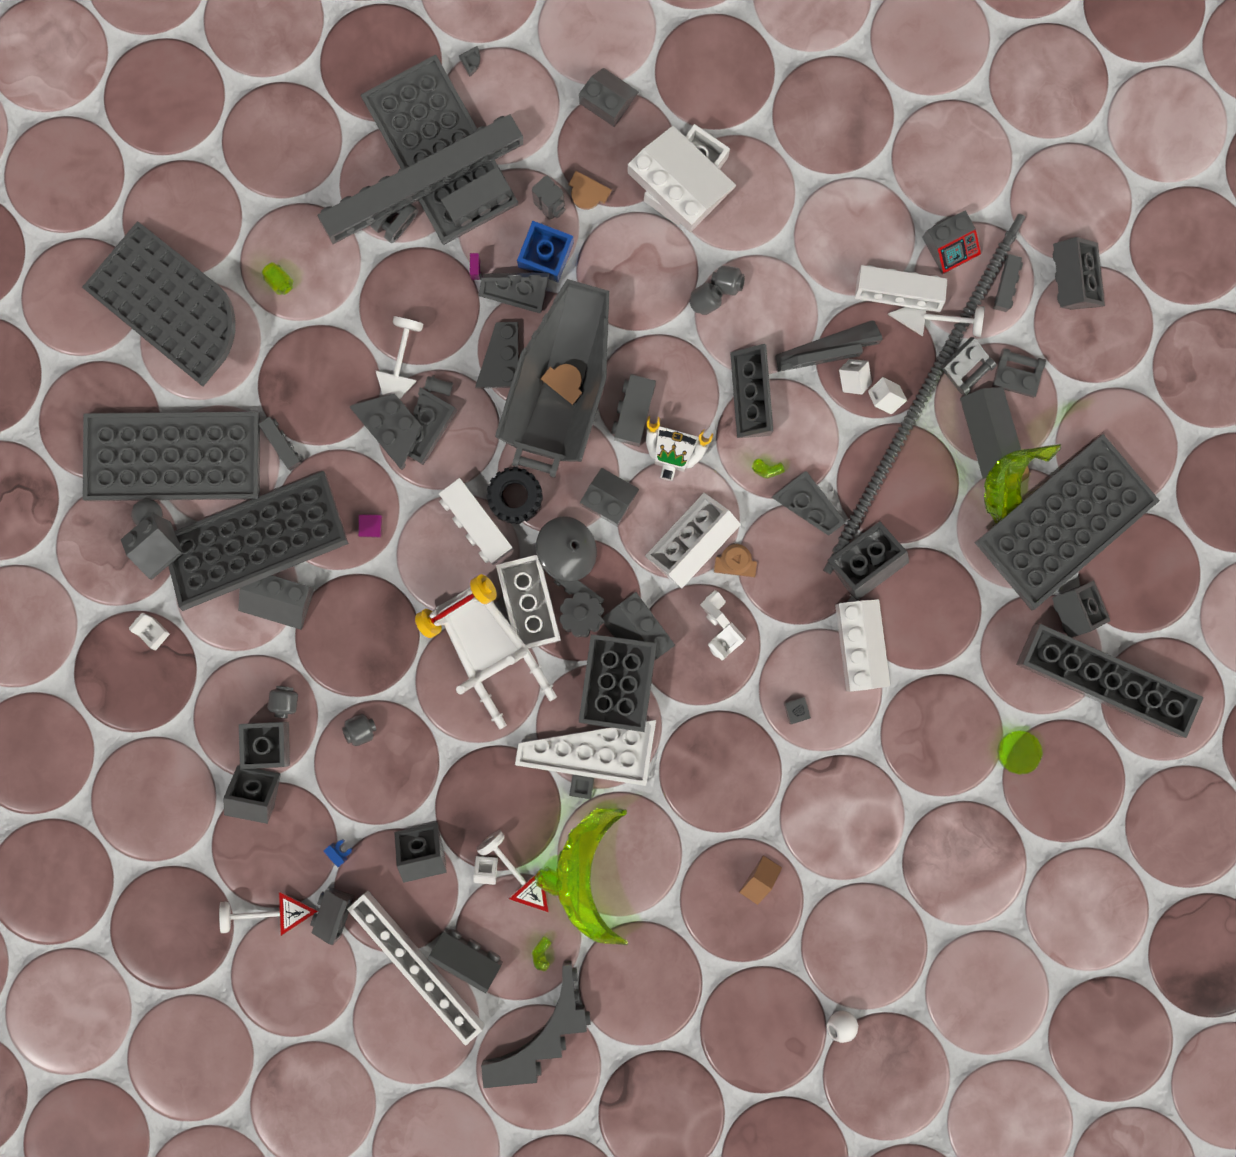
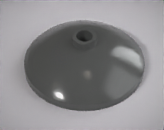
(556, 550)

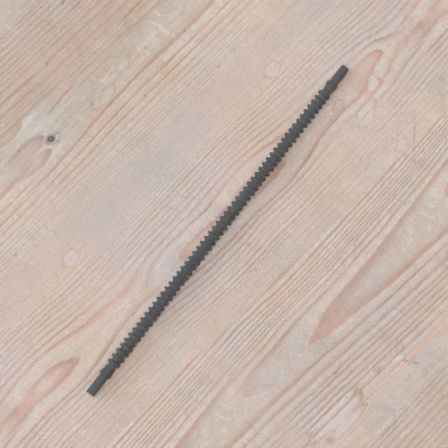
(1001, 252)

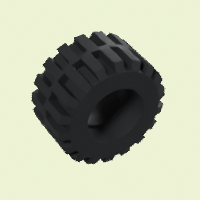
(509, 477)

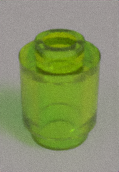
(277, 279)
(546, 880)

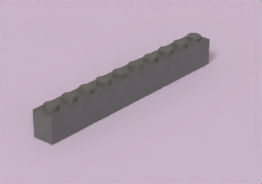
(420, 179)

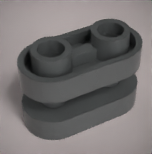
(400, 224)

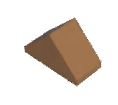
(761, 880)

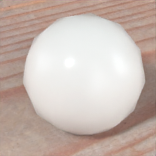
(842, 1026)

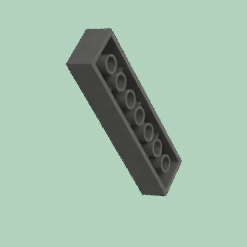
(1110, 681)

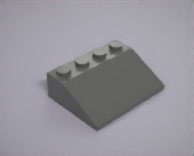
(617, 683)

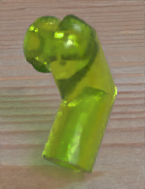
(765, 470)
(538, 954)

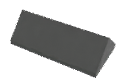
(752, 392)

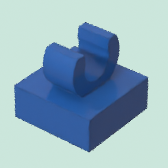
(335, 853)

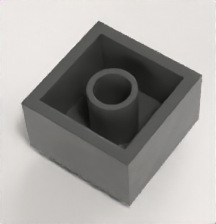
(264, 745)

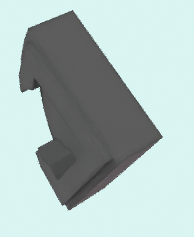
(471, 60)

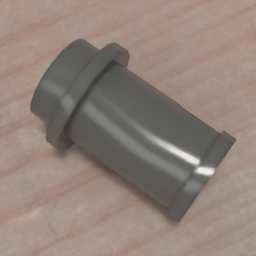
(438, 385)

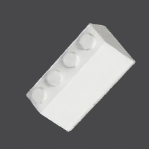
(693, 540)
(862, 645)

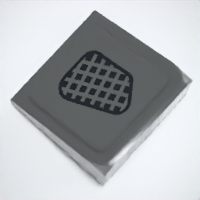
(797, 710)

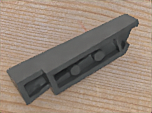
(831, 348)

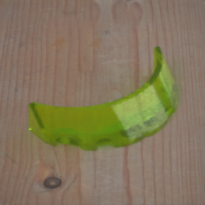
(1004, 479)
(575, 875)

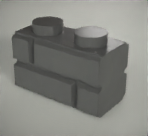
(548, 198)

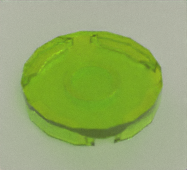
(1019, 752)

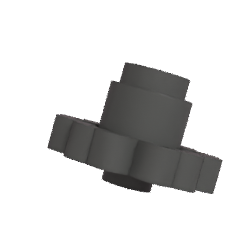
(581, 614)

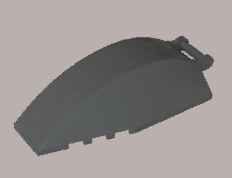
(535, 414)

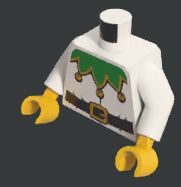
(674, 449)

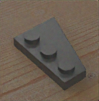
(516, 289)
(500, 357)
(434, 417)
(810, 503)

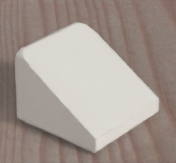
(485, 870)

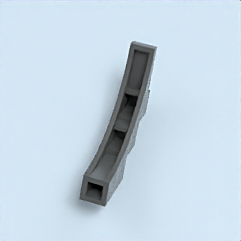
(521, 1065)

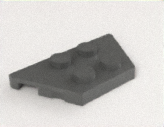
(390, 425)

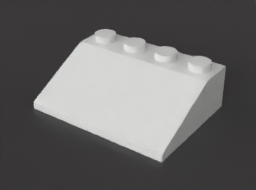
(680, 178)

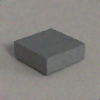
(581, 786)

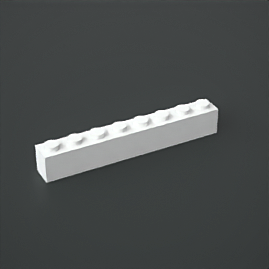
(416, 968)

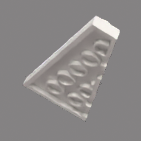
(599, 754)

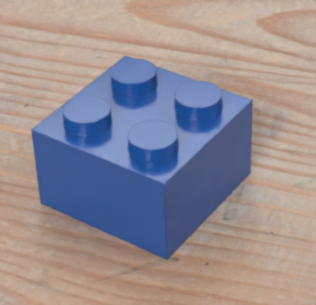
(545, 251)

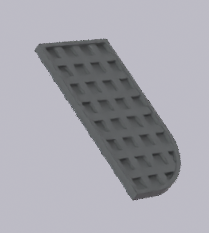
(166, 302)

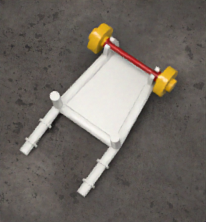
(481, 639)

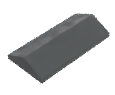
(990, 426)

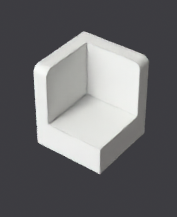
(855, 376)
(887, 395)

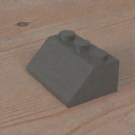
(1078, 274)
(869, 560)
(276, 600)
(636, 622)
(465, 959)

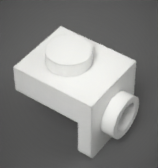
(711, 606)
(149, 630)
(726, 642)

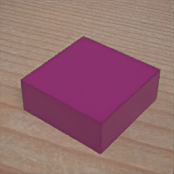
(474, 266)
(370, 526)

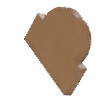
(587, 192)
(565, 381)
(736, 561)

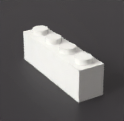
(901, 288)
(476, 522)

